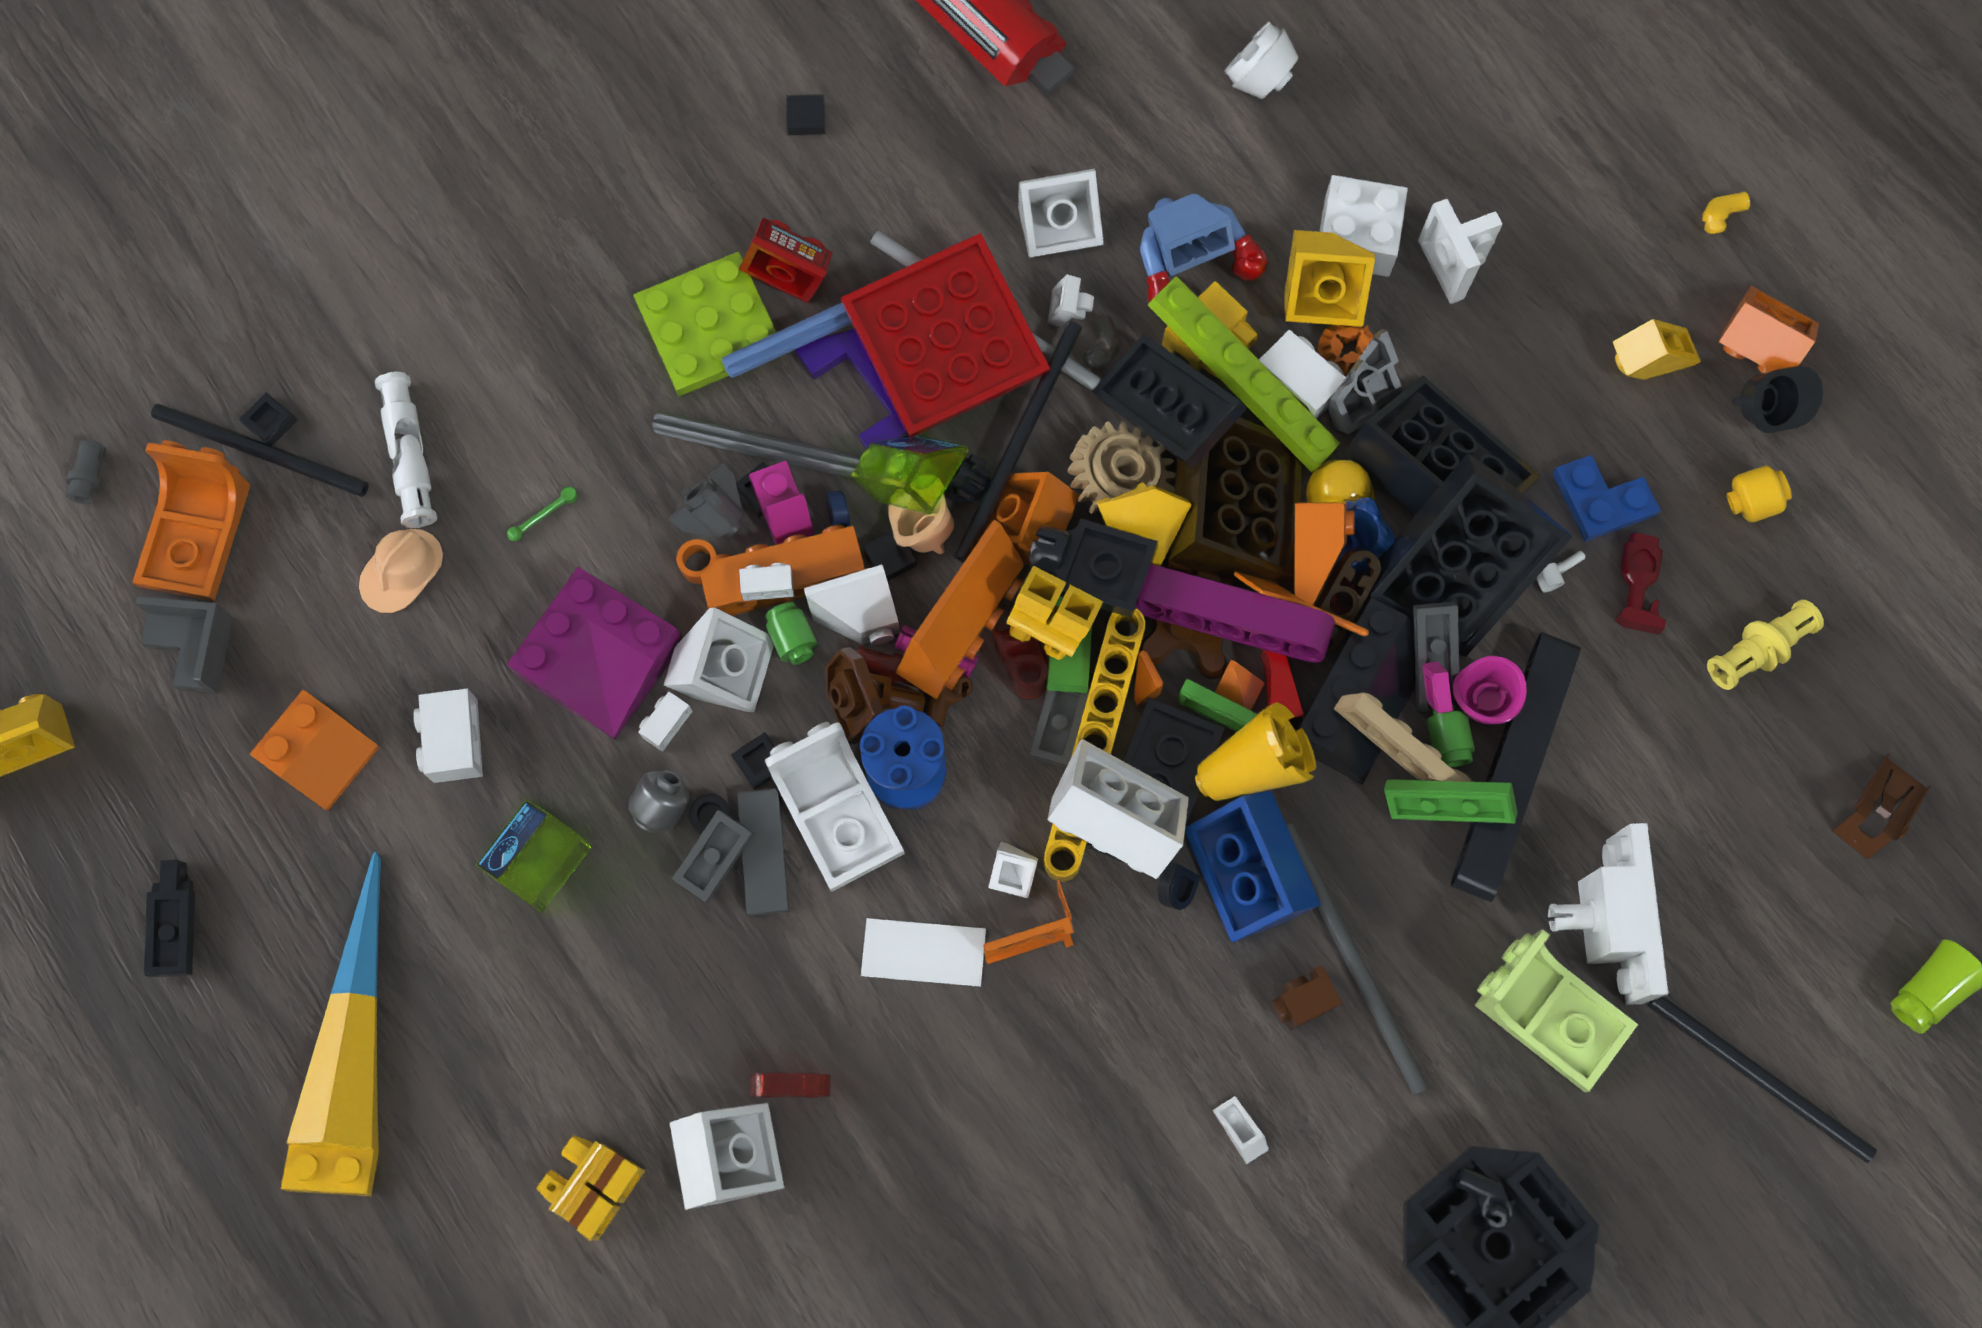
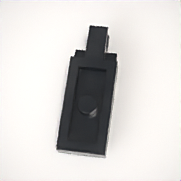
(170, 923)

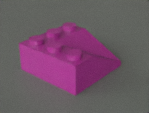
(595, 653)

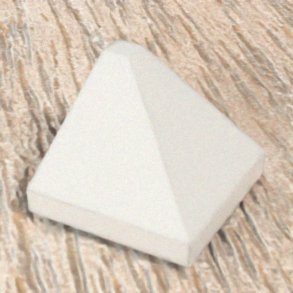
(1013, 871)

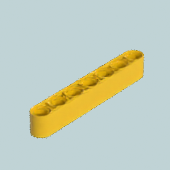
(1102, 724)

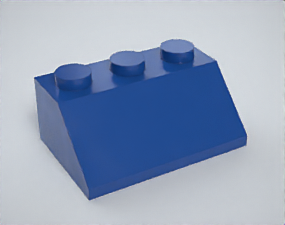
(1251, 865)

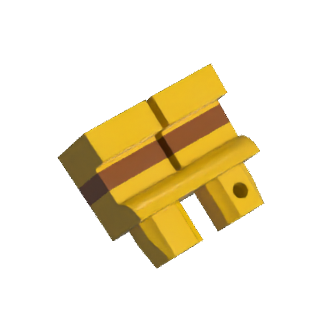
(575, 1197)

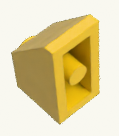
(1655, 350)

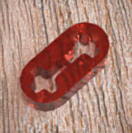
(789, 1085)

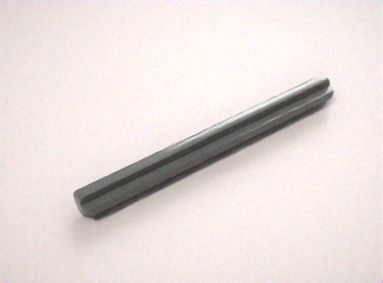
(754, 444)

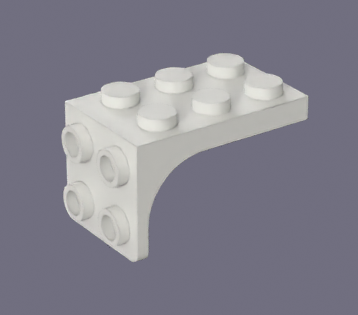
(833, 805)

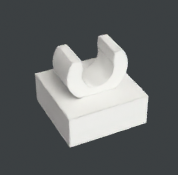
(1068, 302)

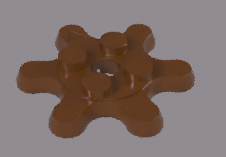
(1170, 637)

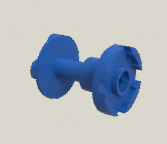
(904, 758)

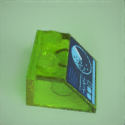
(909, 471)
(534, 855)

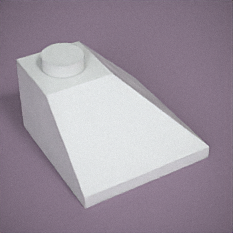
(856, 606)
(721, 662)

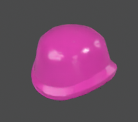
(1490, 690)

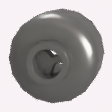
(658, 801)

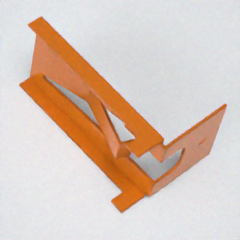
(1039, 936)

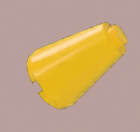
(1258, 758)

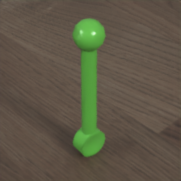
(568, 496)

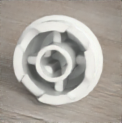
(1263, 62)

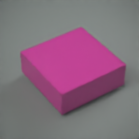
(1437, 687)

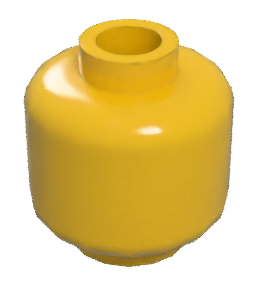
(1759, 493)

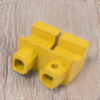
(1228, 312)
(1056, 626)

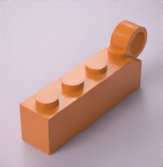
(811, 560)

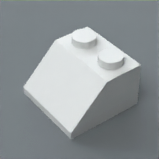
(726, 1155)

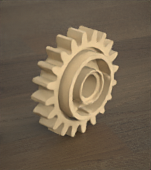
(1107, 452)

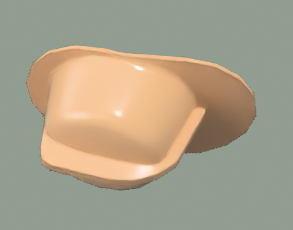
(921, 530)
(400, 569)

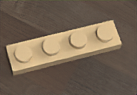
(1396, 739)

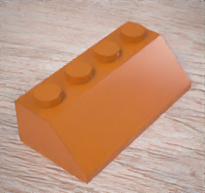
(962, 614)

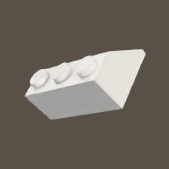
(1119, 810)

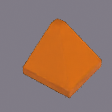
(1147, 680)
(1239, 685)

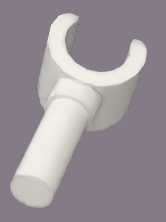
(1551, 576)

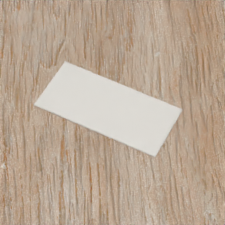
(923, 952)

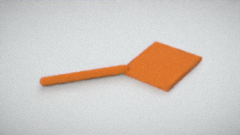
(1274, 590)

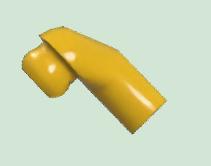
(1720, 208)

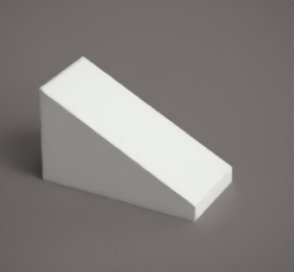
(1241, 1129)

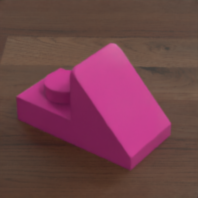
(781, 502)

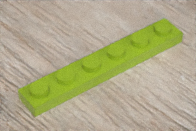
(1244, 374)

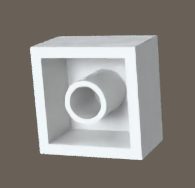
(1367, 216)

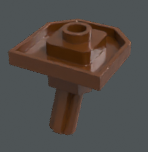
(860, 695)

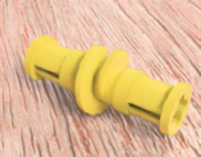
(1765, 644)

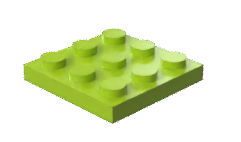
(702, 320)

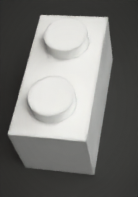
(766, 582)
(665, 721)

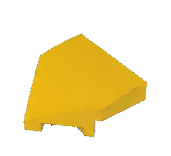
(1147, 513)

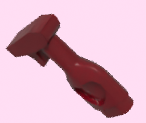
(1640, 570)

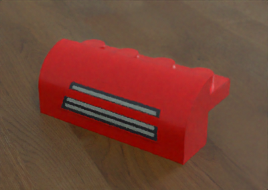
(999, 34)

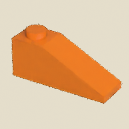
(1319, 541)

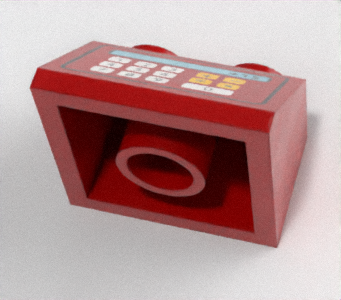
(786, 259)

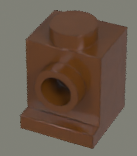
(1306, 999)

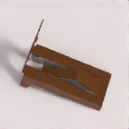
(1894, 789)

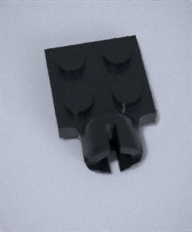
(1097, 561)

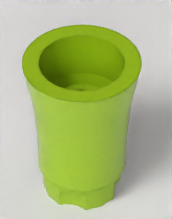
(1938, 987)

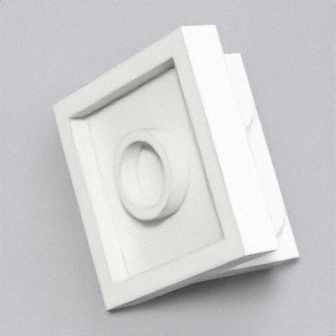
(1456, 248)

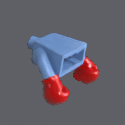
(1191, 233)

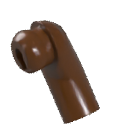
(938, 707)

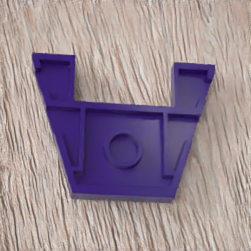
(830, 351)

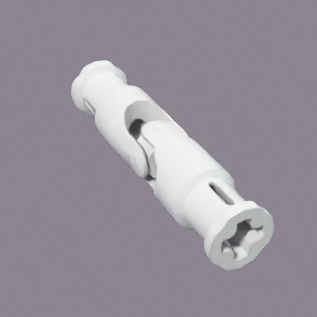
(410, 469)

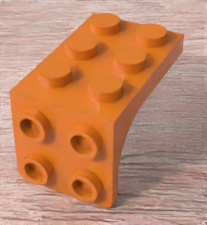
(192, 521)

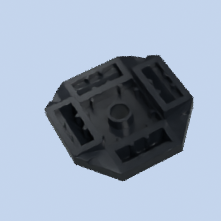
(1545, 1251)

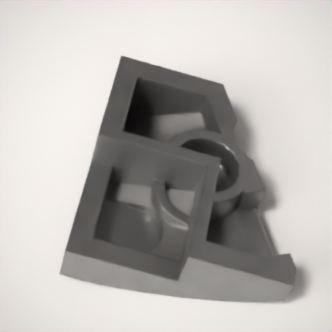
(1366, 386)

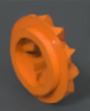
(1331, 347)

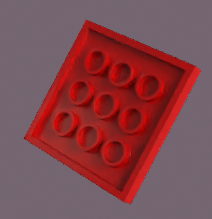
(945, 335)

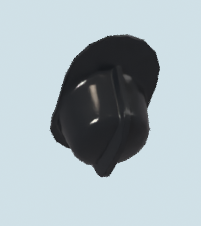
(1781, 398)

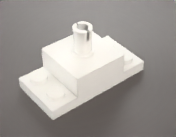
(1621, 916)

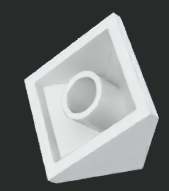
(1060, 213)

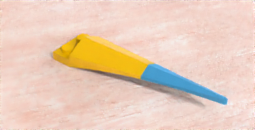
(337, 1114)

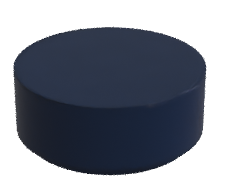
(837, 508)

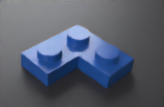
(1599, 508)

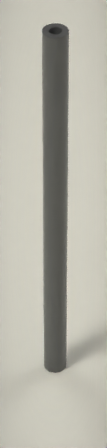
(1361, 974)

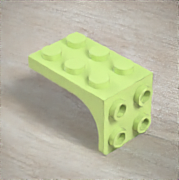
(1554, 1012)

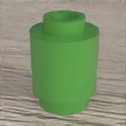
(790, 633)
(1451, 736)

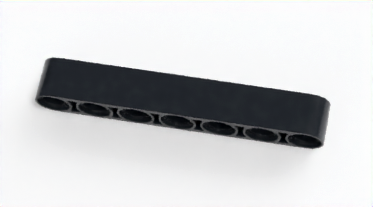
(1519, 763)

